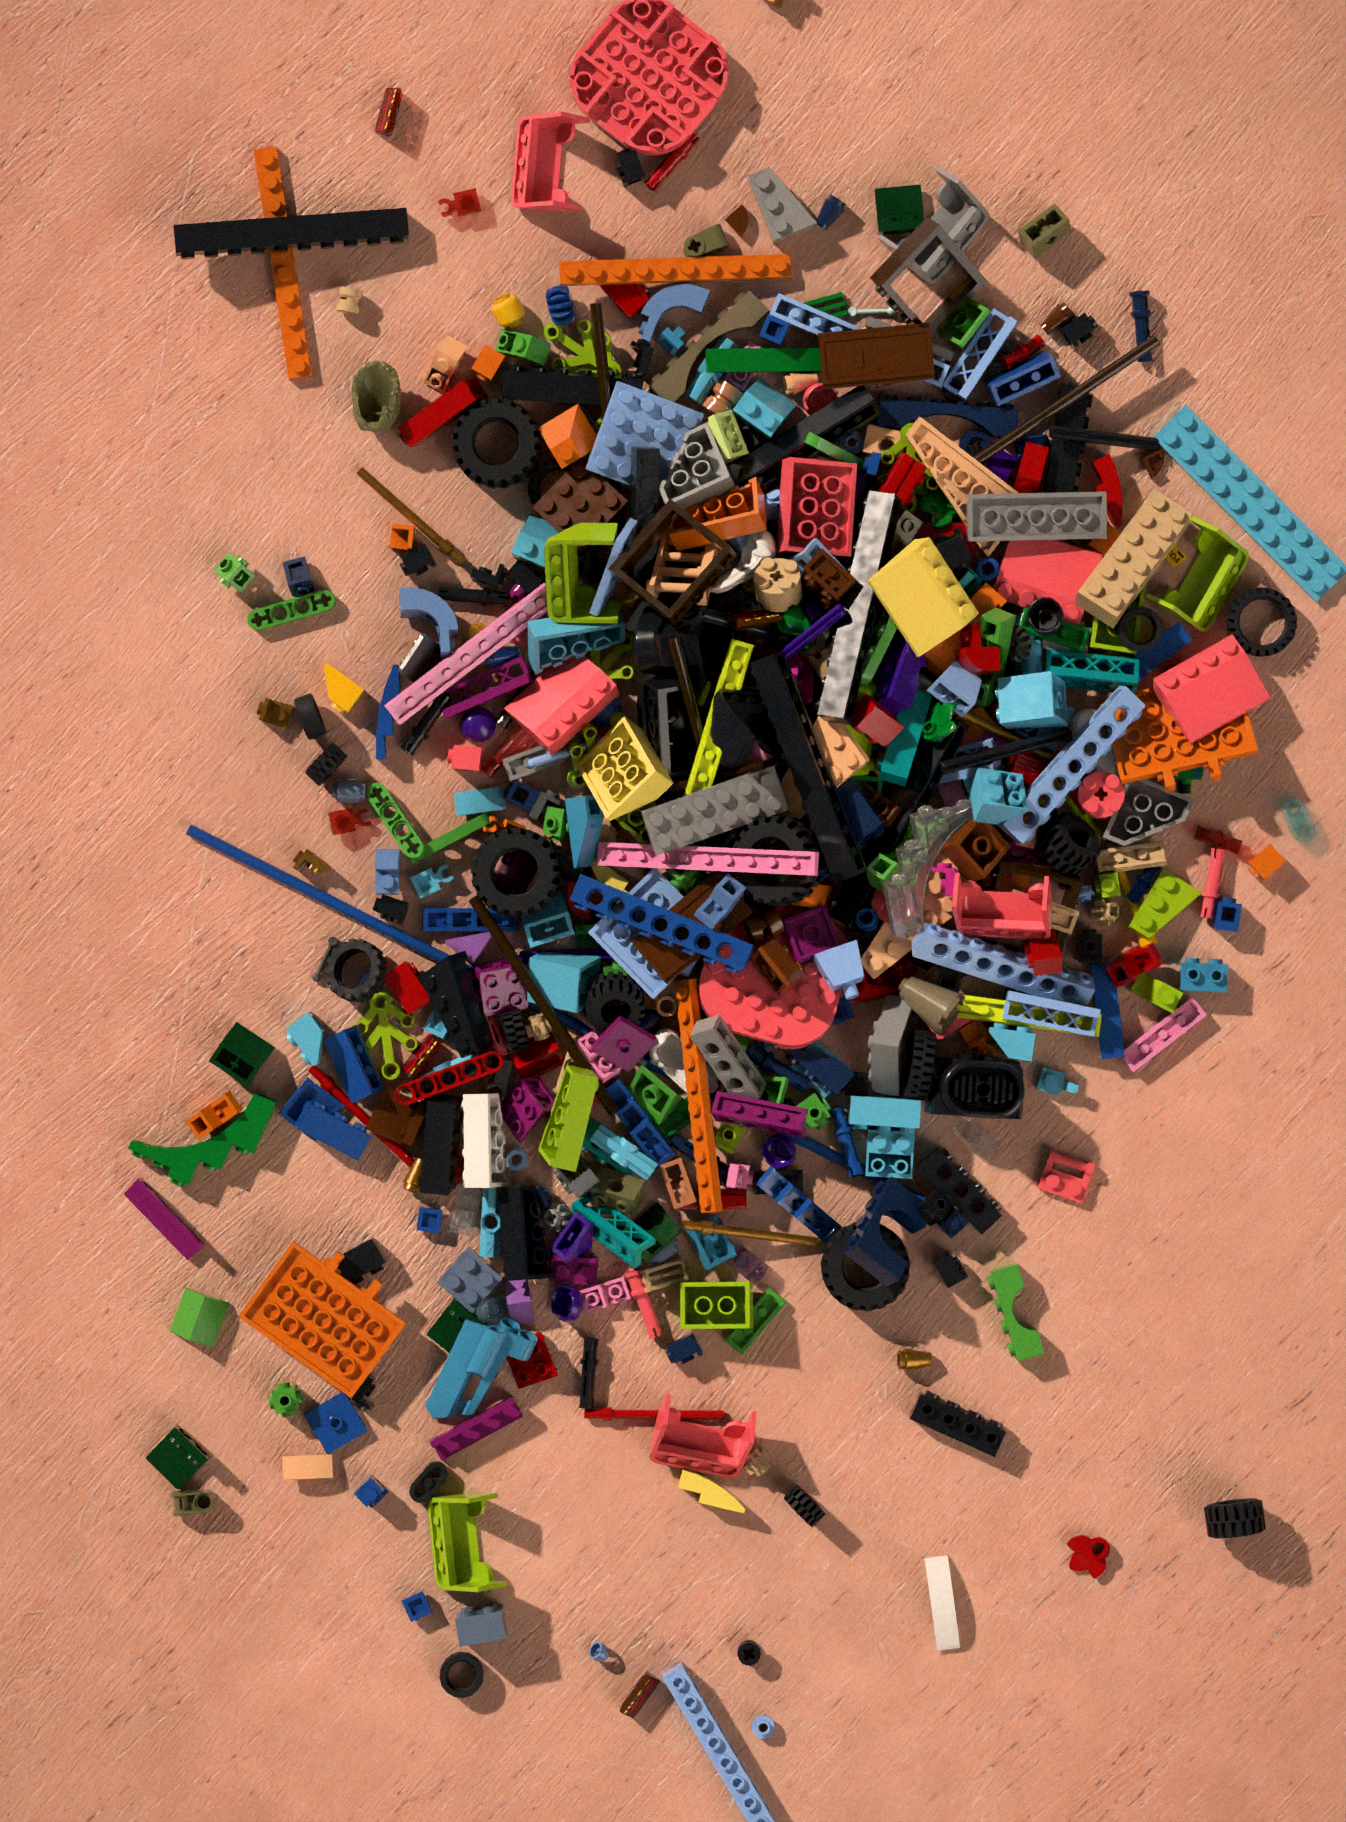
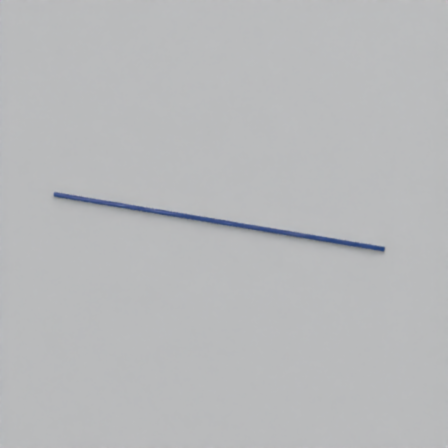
(439, 955)

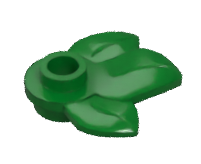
(938, 507)
(939, 721)

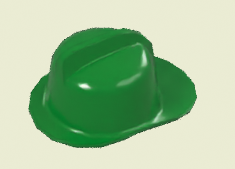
(793, 622)

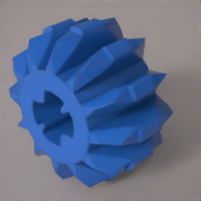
(560, 305)

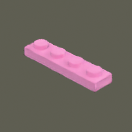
(1163, 1034)

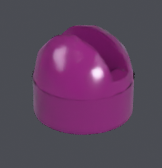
(518, 591)

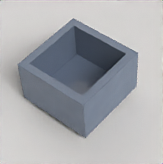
(470, 1279)
(481, 1624)

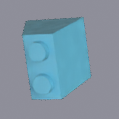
(763, 409)
(532, 540)
(1032, 701)
(564, 978)

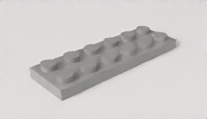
(1036, 516)
(714, 810)

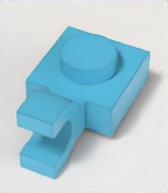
(1053, 1081)

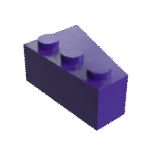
(898, 676)

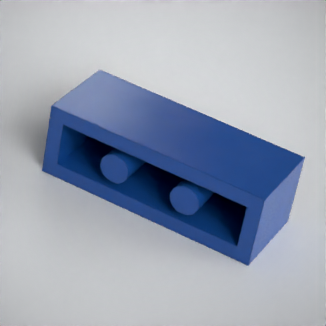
(1022, 378)
(353, 1063)
(333, 1129)

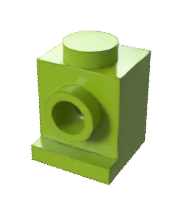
(1106, 885)
(728, 1144)

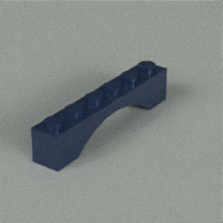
(993, 420)
(827, 1071)

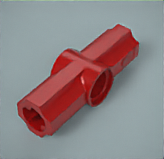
(730, 1199)

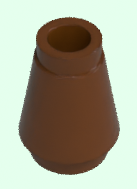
(1058, 318)

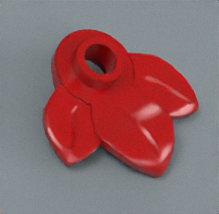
(1085, 1556)

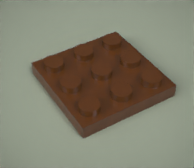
(580, 498)

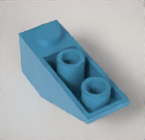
(584, 826)

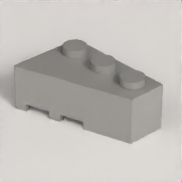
(778, 206)

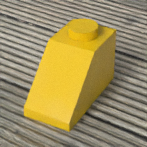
(341, 690)

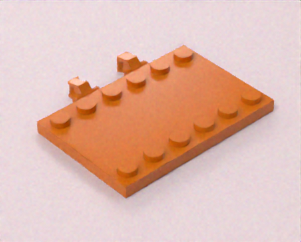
(1160, 750)
(323, 1317)

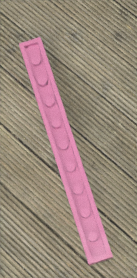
(469, 655)
(709, 859)

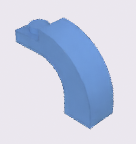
(672, 297)
(431, 607)

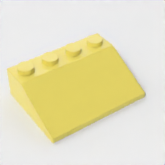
(922, 596)
(624, 770)

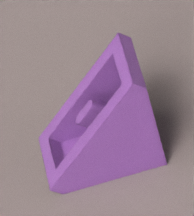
(471, 944)
(519, 1301)

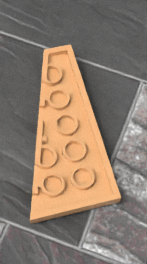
(955, 471)
(842, 756)
(937, 909)

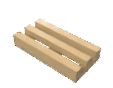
(647, 1280)

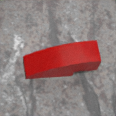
(1110, 483)

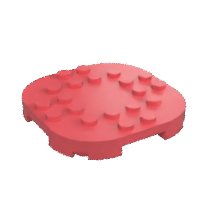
(649, 76)
(755, 1009)

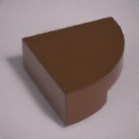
(738, 220)
(1153, 462)

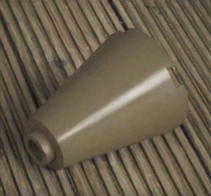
(931, 1002)

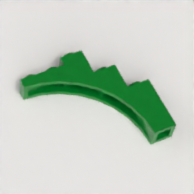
(184, 1160)

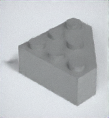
(697, 470)
(1145, 812)
(890, 1045)

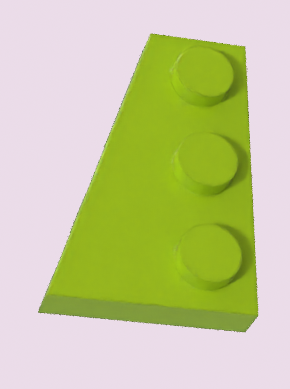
(1162, 903)

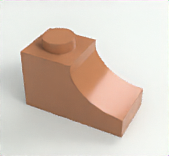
(678, 1183)

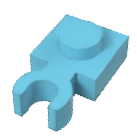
(428, 882)

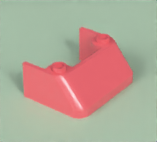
(539, 161)
(1002, 913)
(700, 1446)

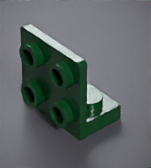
(899, 209)
(658, 1225)
(450, 1323)
(177, 1457)

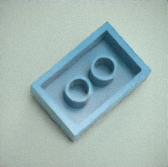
(884, 1113)

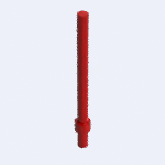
(327, 1084)
(608, 1414)

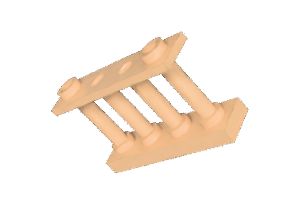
(656, 585)

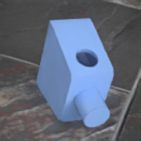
(957, 687)
(841, 968)

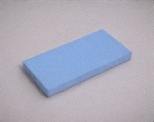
(608, 582)

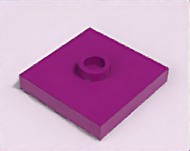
(810, 933)
(624, 1043)

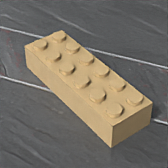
(1133, 558)

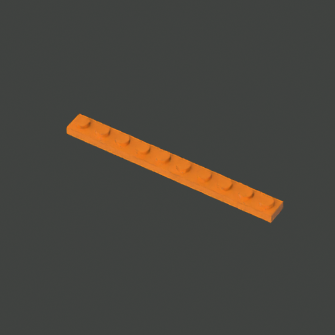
(283, 268)
(674, 270)
(698, 1099)

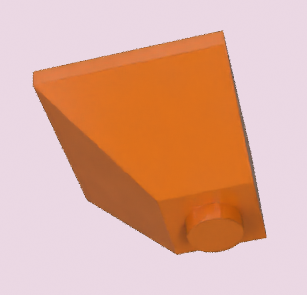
(569, 436)

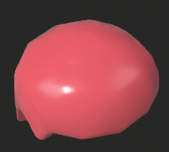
(817, 398)

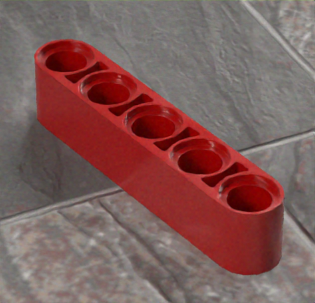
(439, 1084)

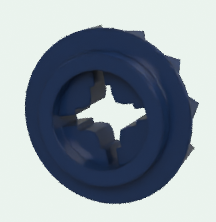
(972, 437)

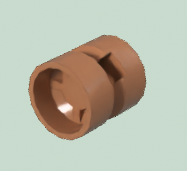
(723, 399)

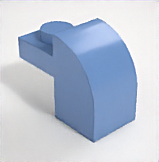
(387, 871)
(721, 901)

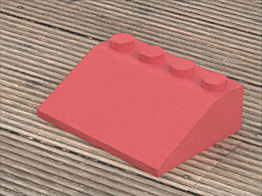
(816, 503)
(1045, 570)
(1210, 689)
(562, 702)

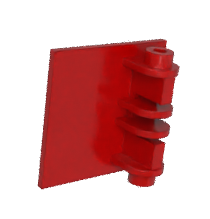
(537, 1368)

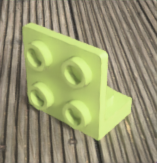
(727, 435)

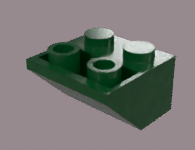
(242, 1054)

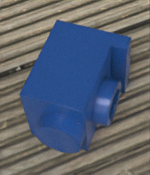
(774, 330)
(1232, 922)
(371, 1492)

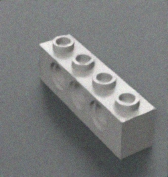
(727, 1058)

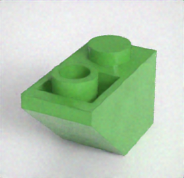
(523, 347)

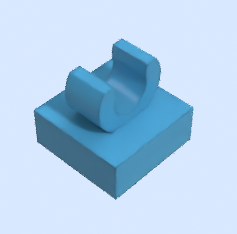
(671, 340)

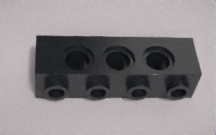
(981, 1220)

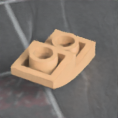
(307, 1467)

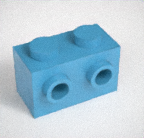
(1203, 976)

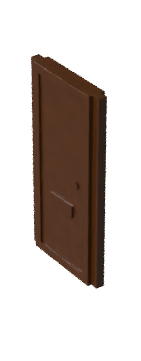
(876, 356)
(671, 961)

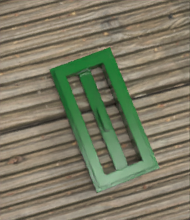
(844, 312)

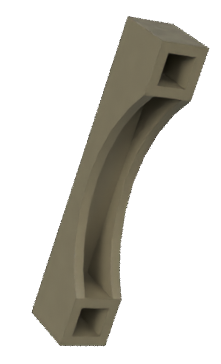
(742, 316)

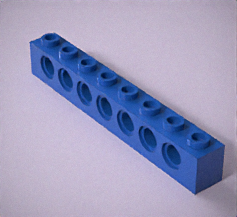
(587, 887)

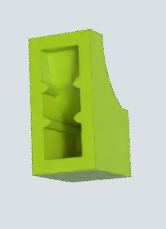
(1156, 992)

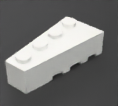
(483, 1142)

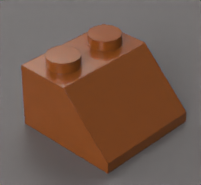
(975, 849)
(777, 966)

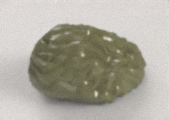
(376, 397)

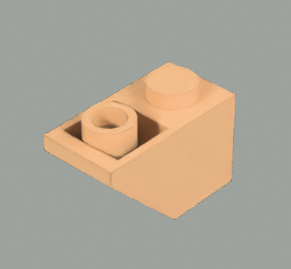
(445, 364)

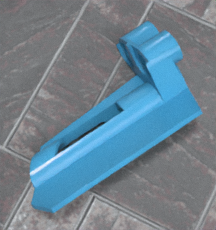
(479, 1352)

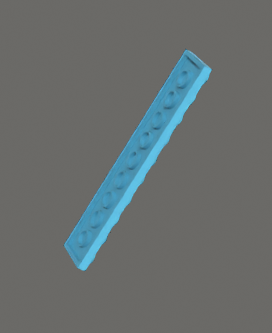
(1250, 503)

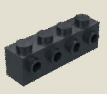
(957, 1423)

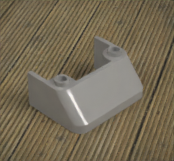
(961, 219)

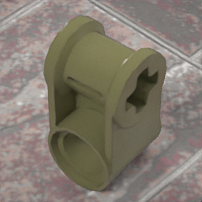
(709, 242)
(188, 1502)

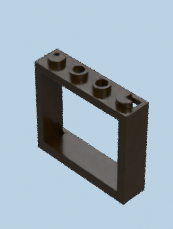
(906, 254)
(645, 541)
(1069, 898)

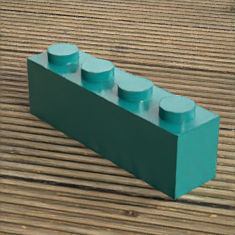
(901, 750)

